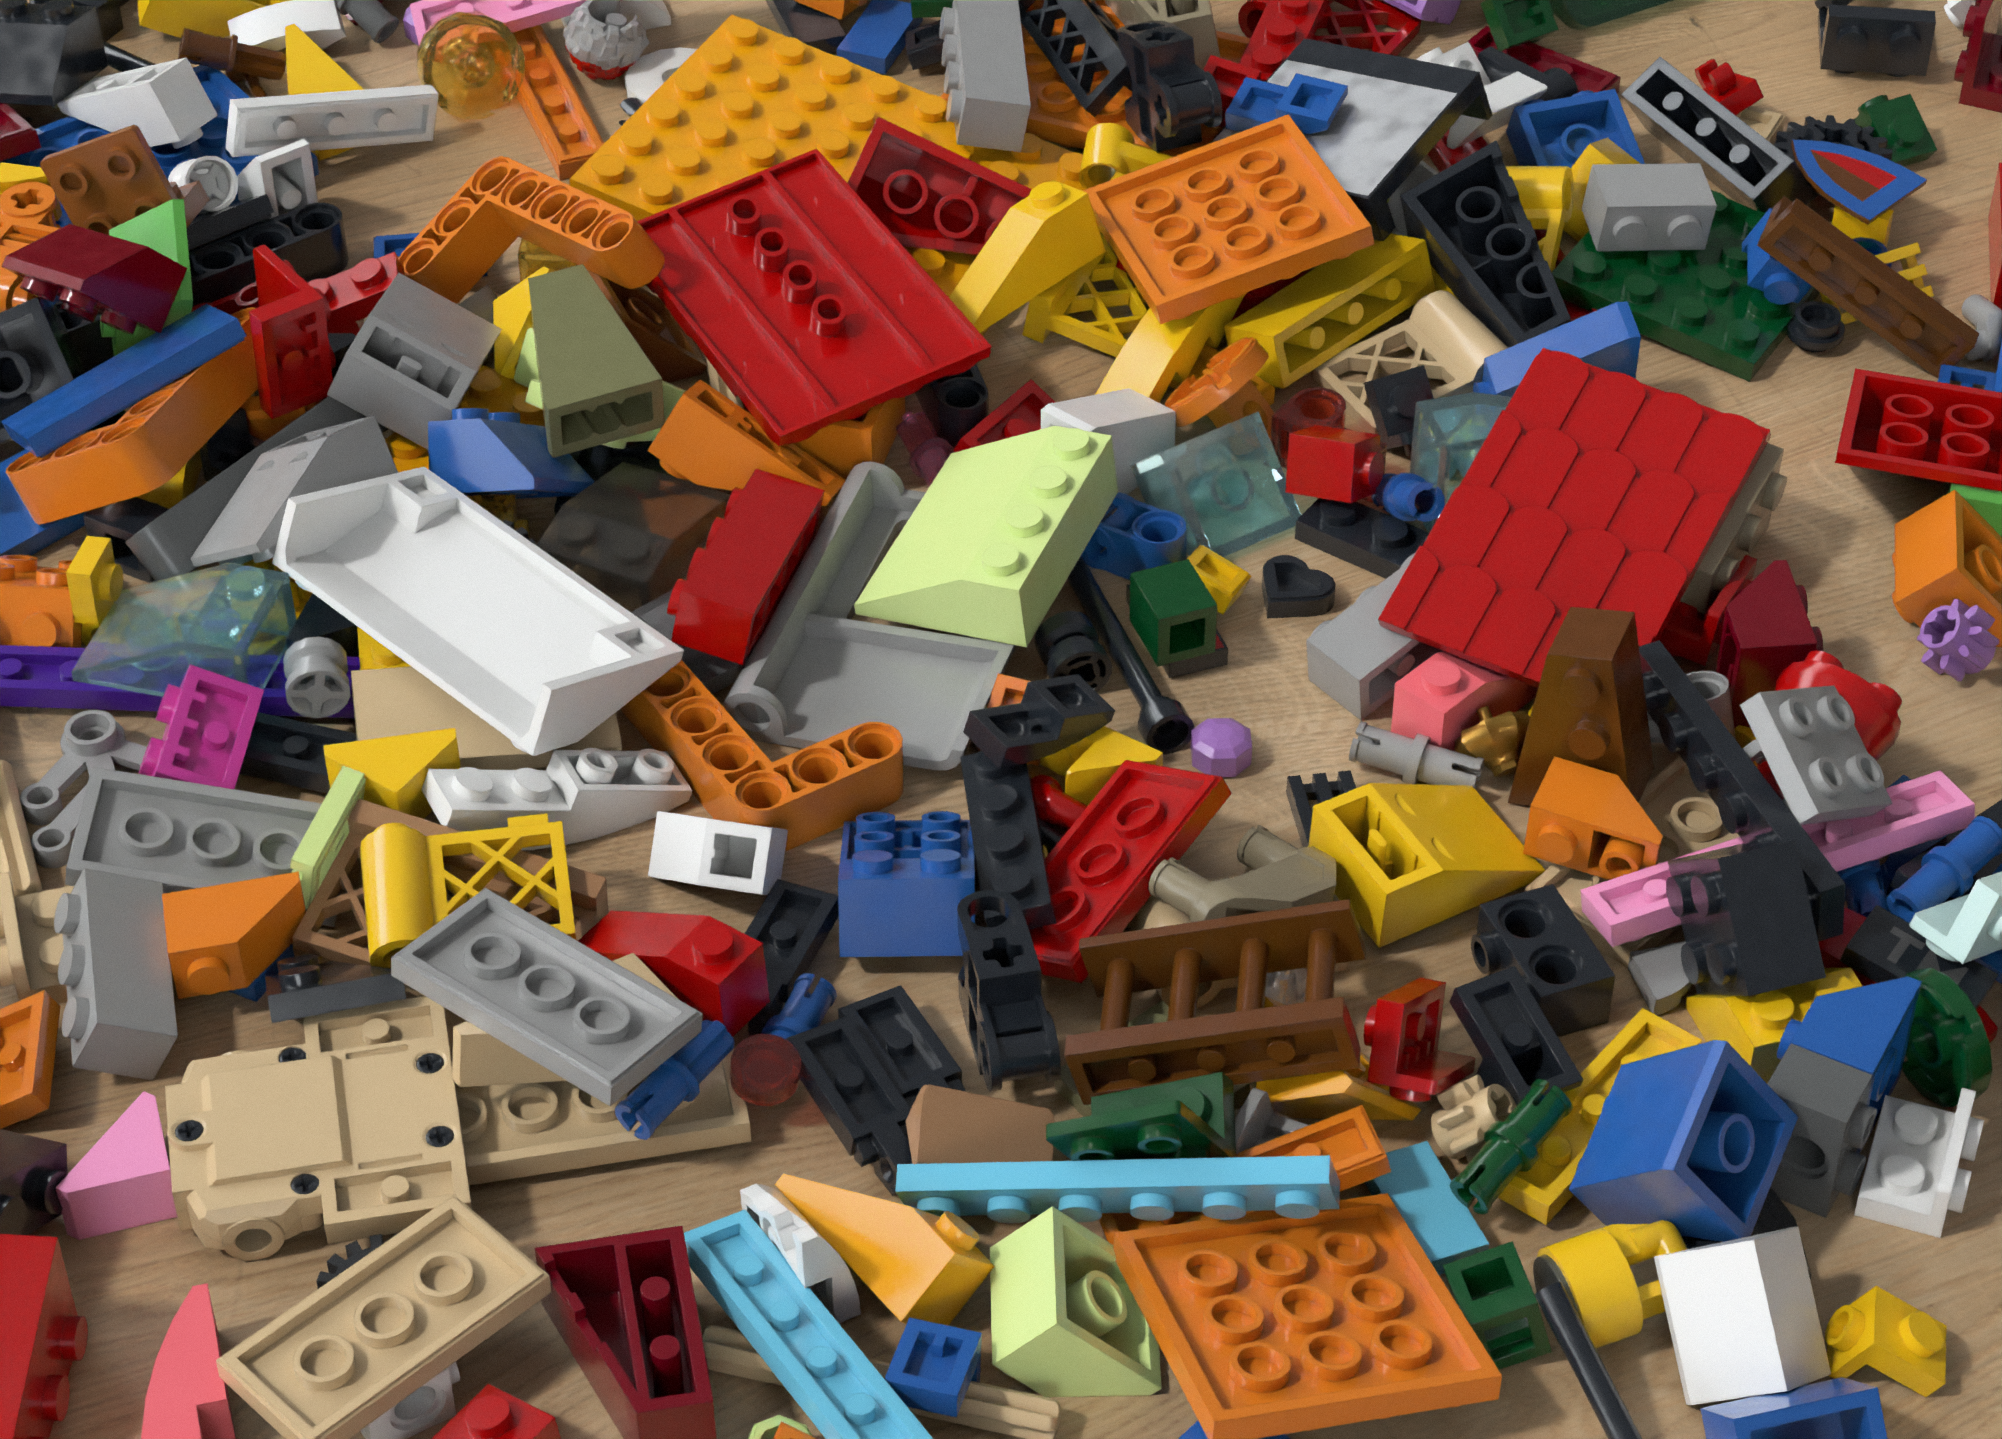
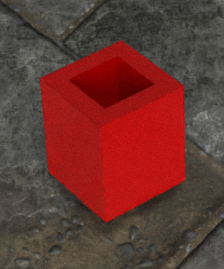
(1333, 463)

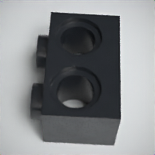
(1550, 953)

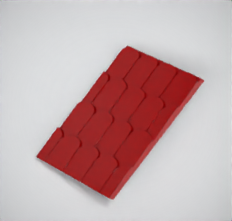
(805, 298)
(1574, 501)

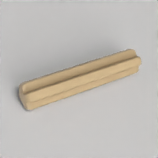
(15, 844)

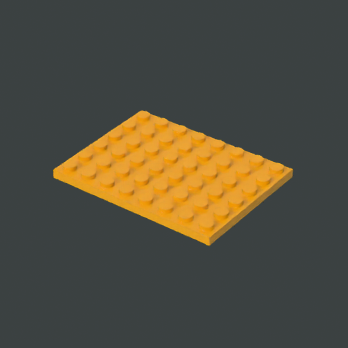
(767, 98)

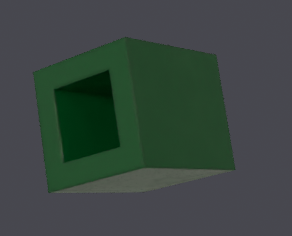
(1173, 612)

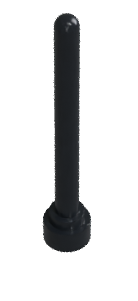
(1161, 719)

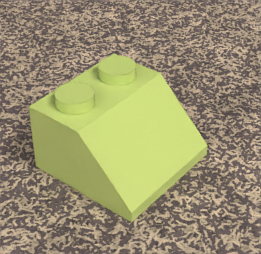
(1067, 1314)

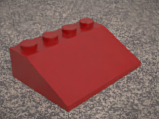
(1923, 429)

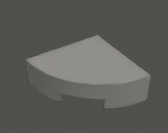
(1660, 976)

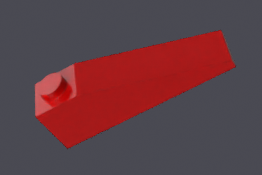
(929, 192)

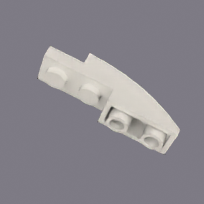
(584, 789)

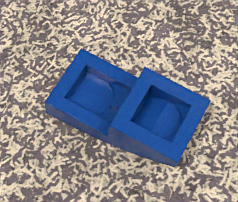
(1307, 100)

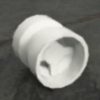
(215, 176)

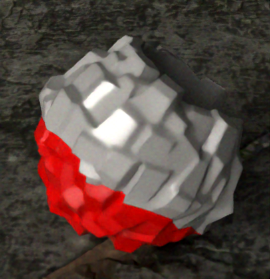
(602, 41)

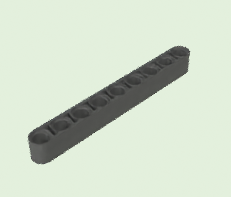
(175, 535)

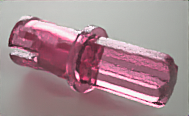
(924, 445)

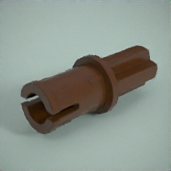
(230, 56)

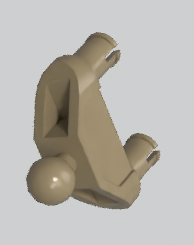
(1281, 880)

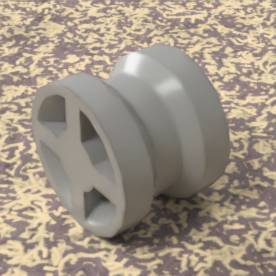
(316, 677)

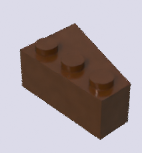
(1589, 704)

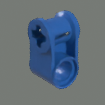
(1136, 538)

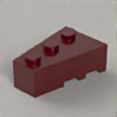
(634, 1330)

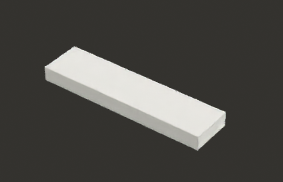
(332, 119)

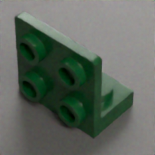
(1154, 1122)

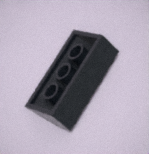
(47, 50)

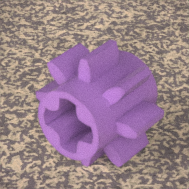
(1958, 639)

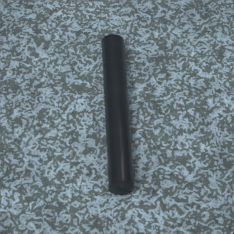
(1586, 1363)

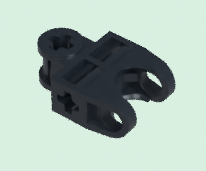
(1168, 88)
(1003, 996)

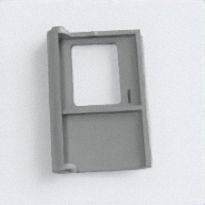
(829, 673)

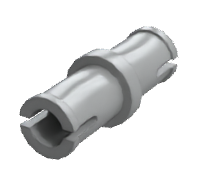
(1414, 758)

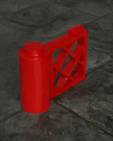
(1364, 14)

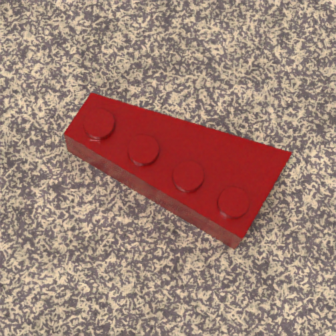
(36, 1336)

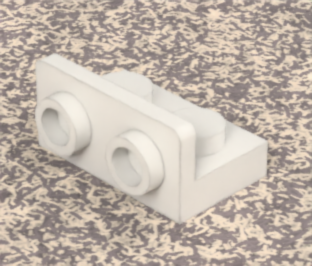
(1915, 1163)

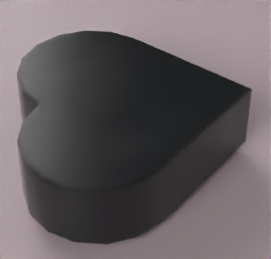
(1294, 589)

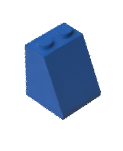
(1686, 1144)

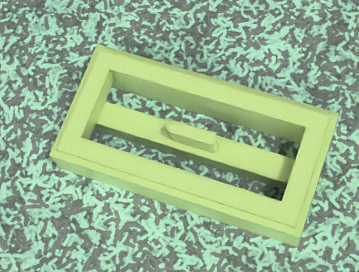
(327, 832)

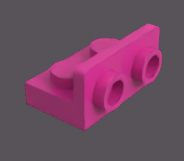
(205, 729)

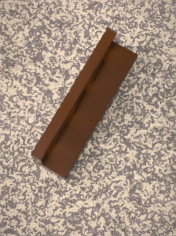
(1865, 286)

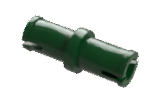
(1511, 1146)

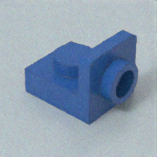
(935, 1366)

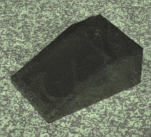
(633, 532)

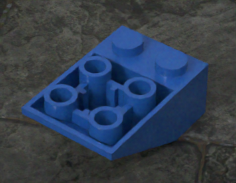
(903, 884)

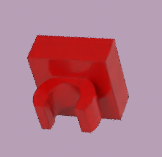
(1728, 88)

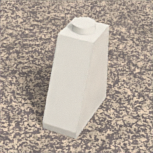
(1135, 422)

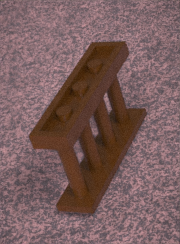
(1242, 1044)

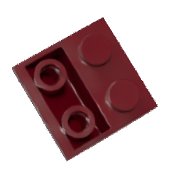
(100, 276)
(1764, 634)

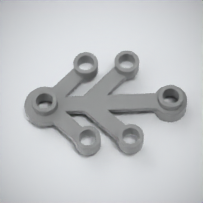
(87, 742)

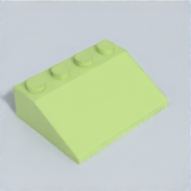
(996, 536)

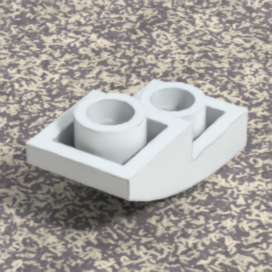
(267, 25)

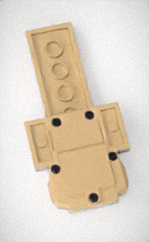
(378, 1132)

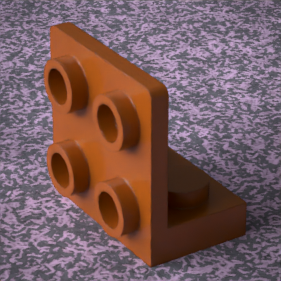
(115, 181)

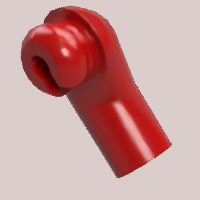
(1053, 804)

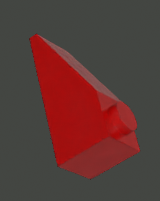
(694, 957)

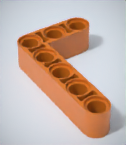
(516, 201)
(144, 444)
(738, 783)

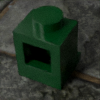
(1499, 1304)

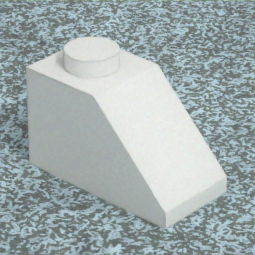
(282, 175)

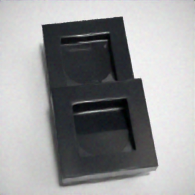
(1046, 721)

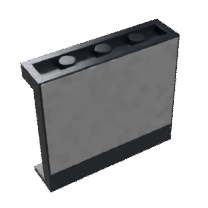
(1386, 122)

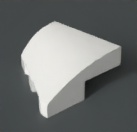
(804, 1249)

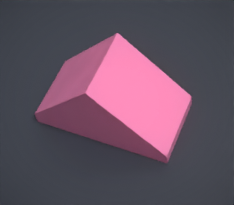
(121, 1178)

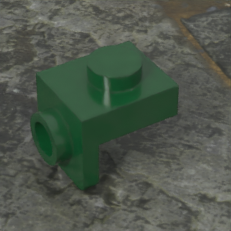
(1901, 125)

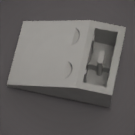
(413, 359)
(304, 465)

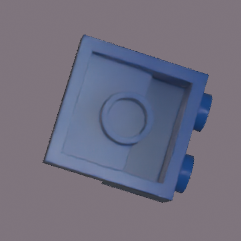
(1563, 128)

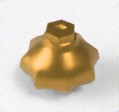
(1495, 740)

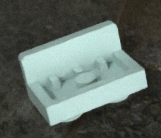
(1966, 925)

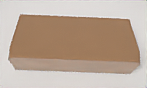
(975, 1128)

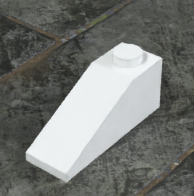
(157, 98)

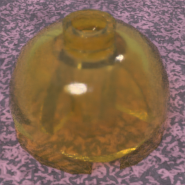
(471, 63)

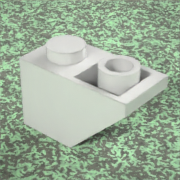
(717, 853)

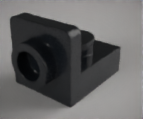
(1394, 403)

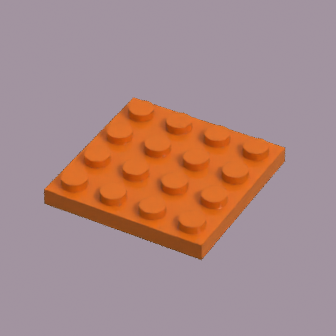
(1227, 219)
(1304, 1319)

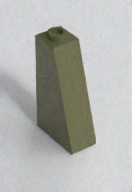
(589, 366)

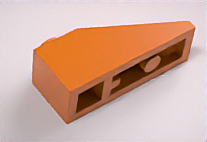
(723, 444)

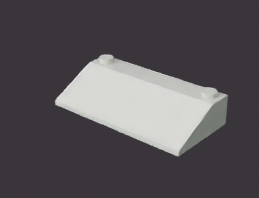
(472, 605)

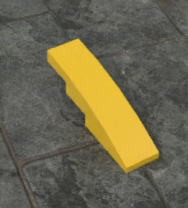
(1166, 351)

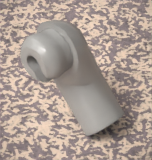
(1988, 324)

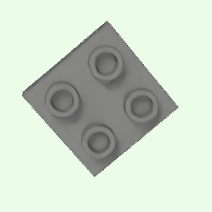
(1815, 754)

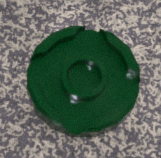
(1946, 1042)

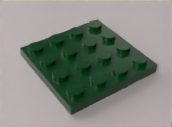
(1687, 296)

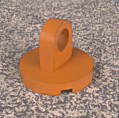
(1225, 388)

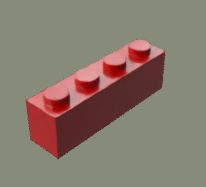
(744, 566)

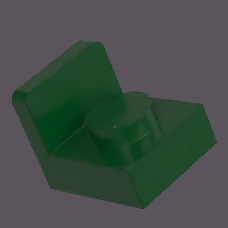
(1518, 21)

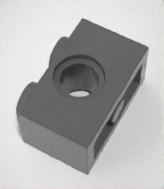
(1828, 1131)

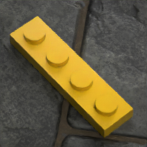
(1546, 1185)

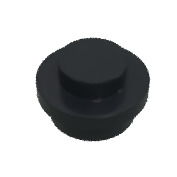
(1816, 327)

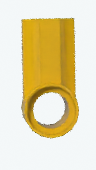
(1112, 149)

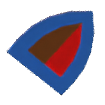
(1854, 178)

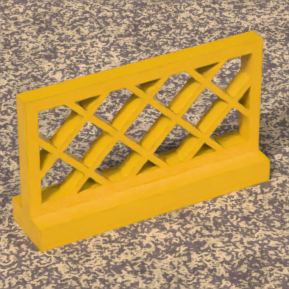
(1077, 294)

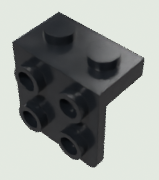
(1875, 39)

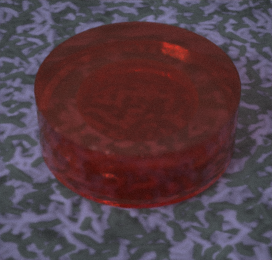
(765, 1069)

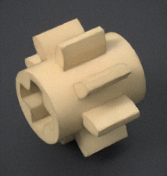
(1467, 1115)

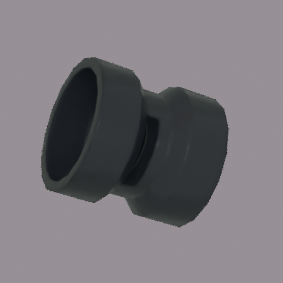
(1072, 647)

